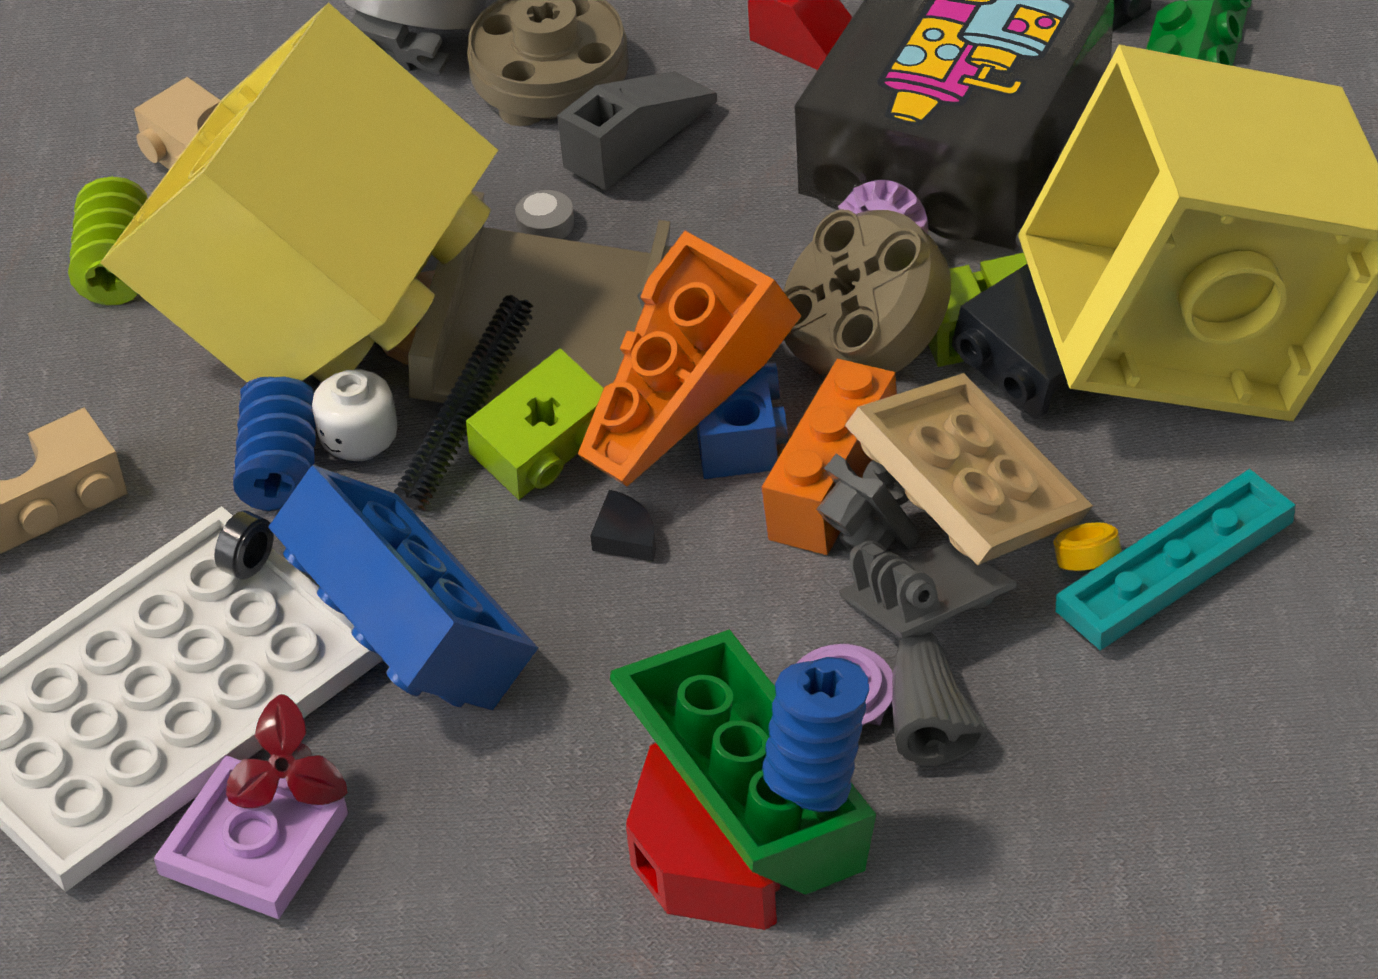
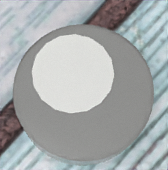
(545, 214)

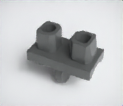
(867, 506)

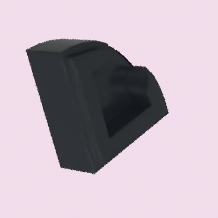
(624, 528)

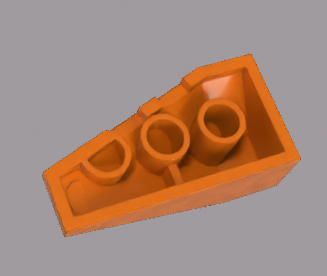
(695, 343)

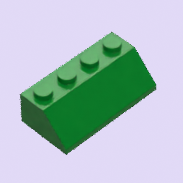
(712, 720)

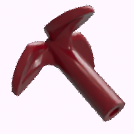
(309, 777)

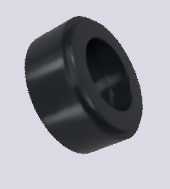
(243, 545)

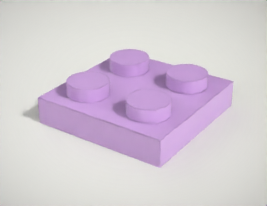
(248, 852)

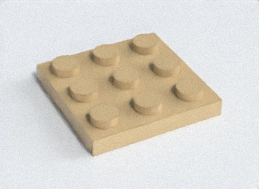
(968, 467)

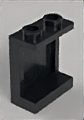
(1011, 342)

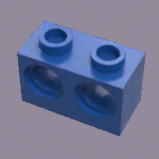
(744, 429)

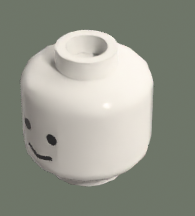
(354, 415)

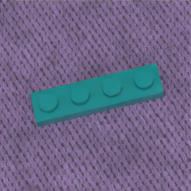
(1174, 559)

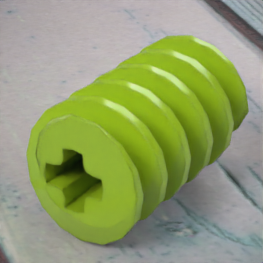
(100, 217)

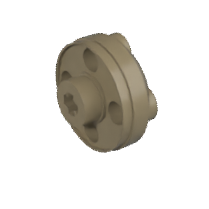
(544, 55)
(867, 291)

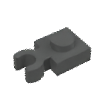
(404, 46)

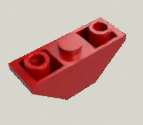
(687, 855)

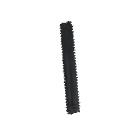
(464, 402)

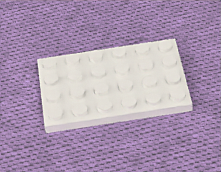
(148, 689)

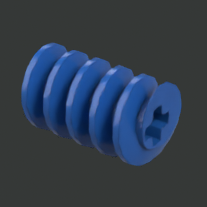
(273, 440)
(815, 732)

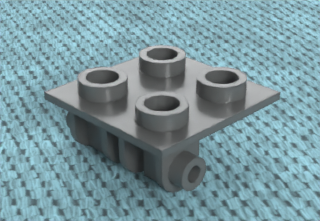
(920, 591)

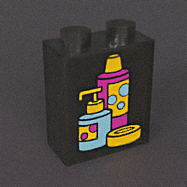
(952, 105)

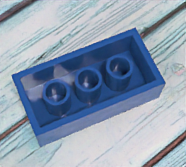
(401, 590)

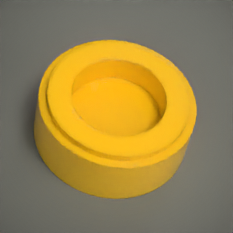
(1086, 546)

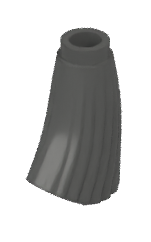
(929, 709)

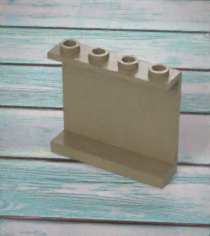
(579, 297)

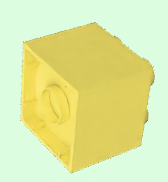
(308, 209)
(1206, 235)

